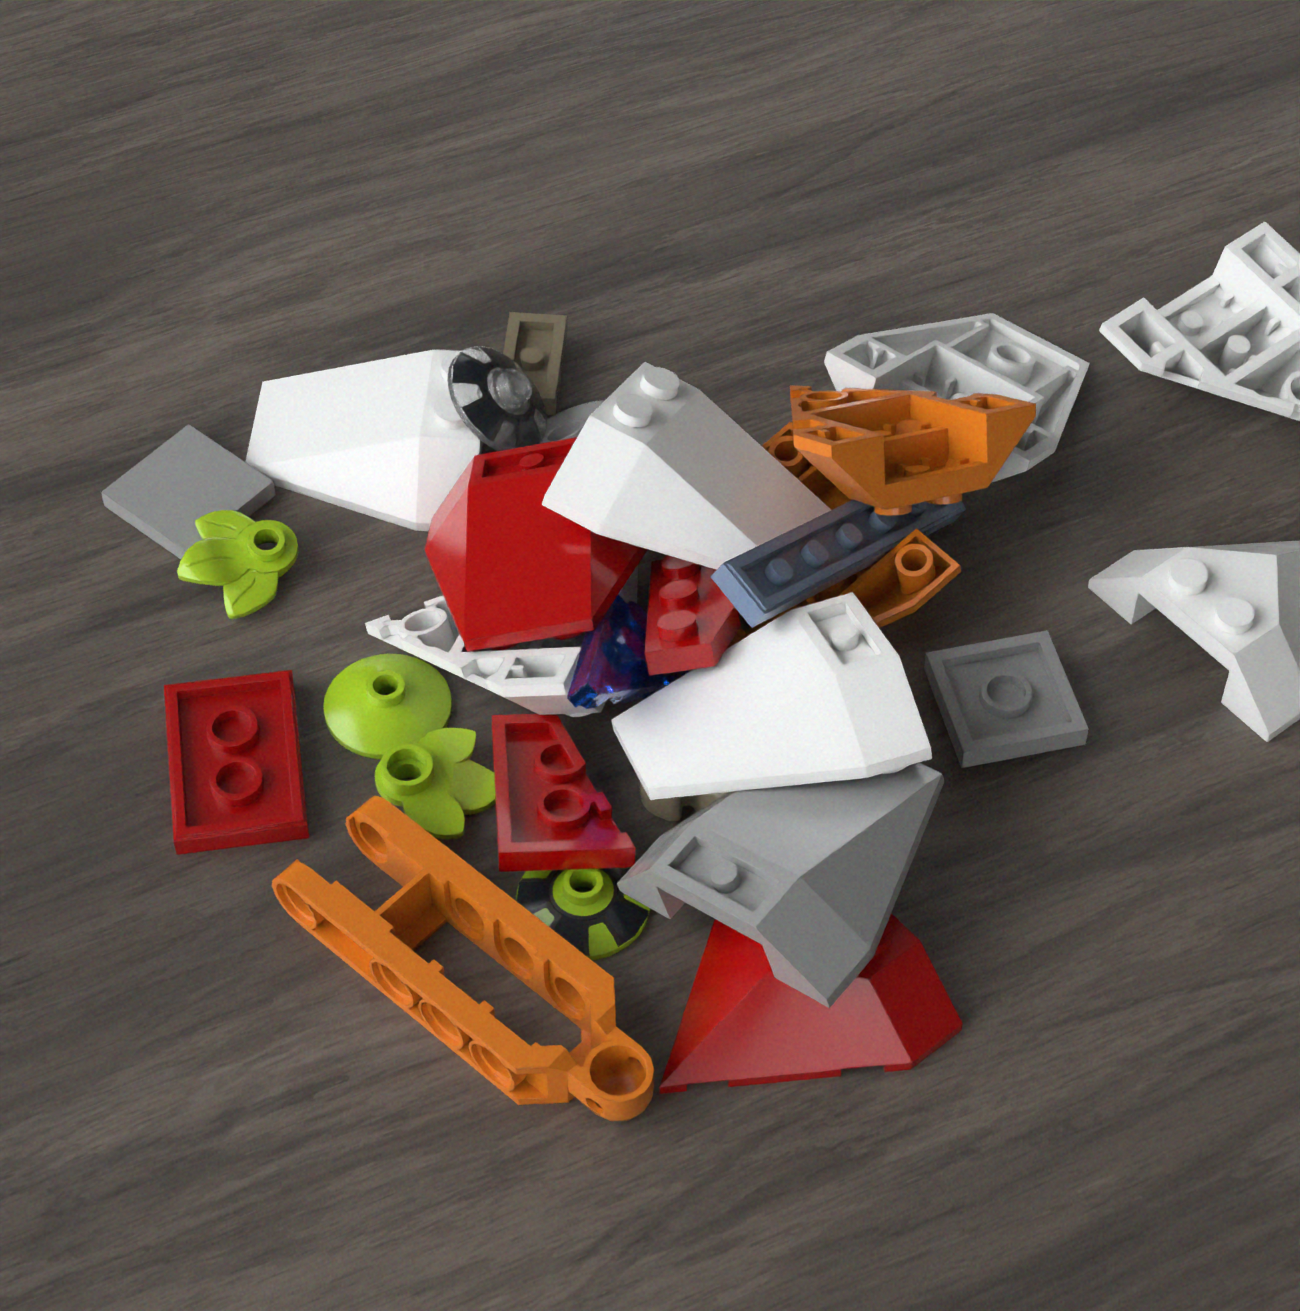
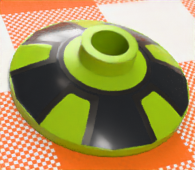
(592, 921)

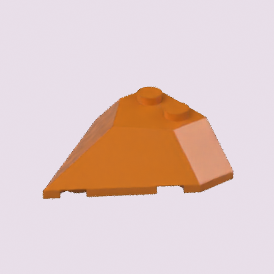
(906, 443)

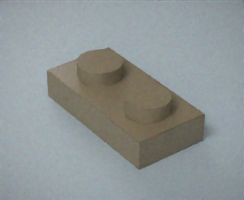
(538, 348)

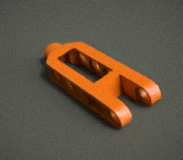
(445, 889)

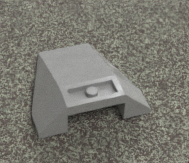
(796, 869)

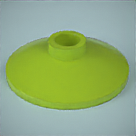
(376, 722)

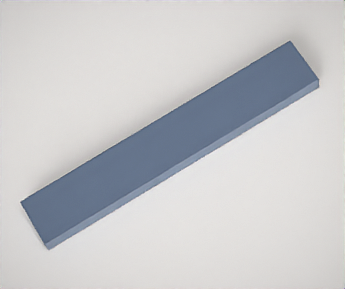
(820, 555)

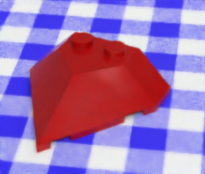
(762, 1031)

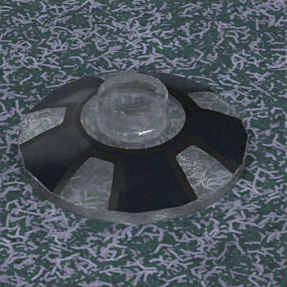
(496, 399)

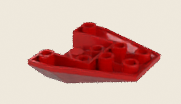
(515, 565)

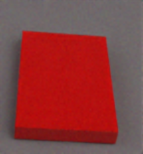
(235, 762)

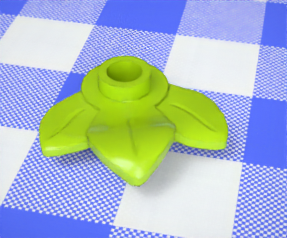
(232, 560)
(444, 784)

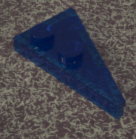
(614, 660)

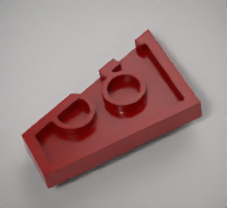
(686, 617)
(547, 803)

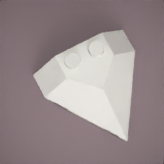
(1230, 331)
(1236, 606)
(528, 674)

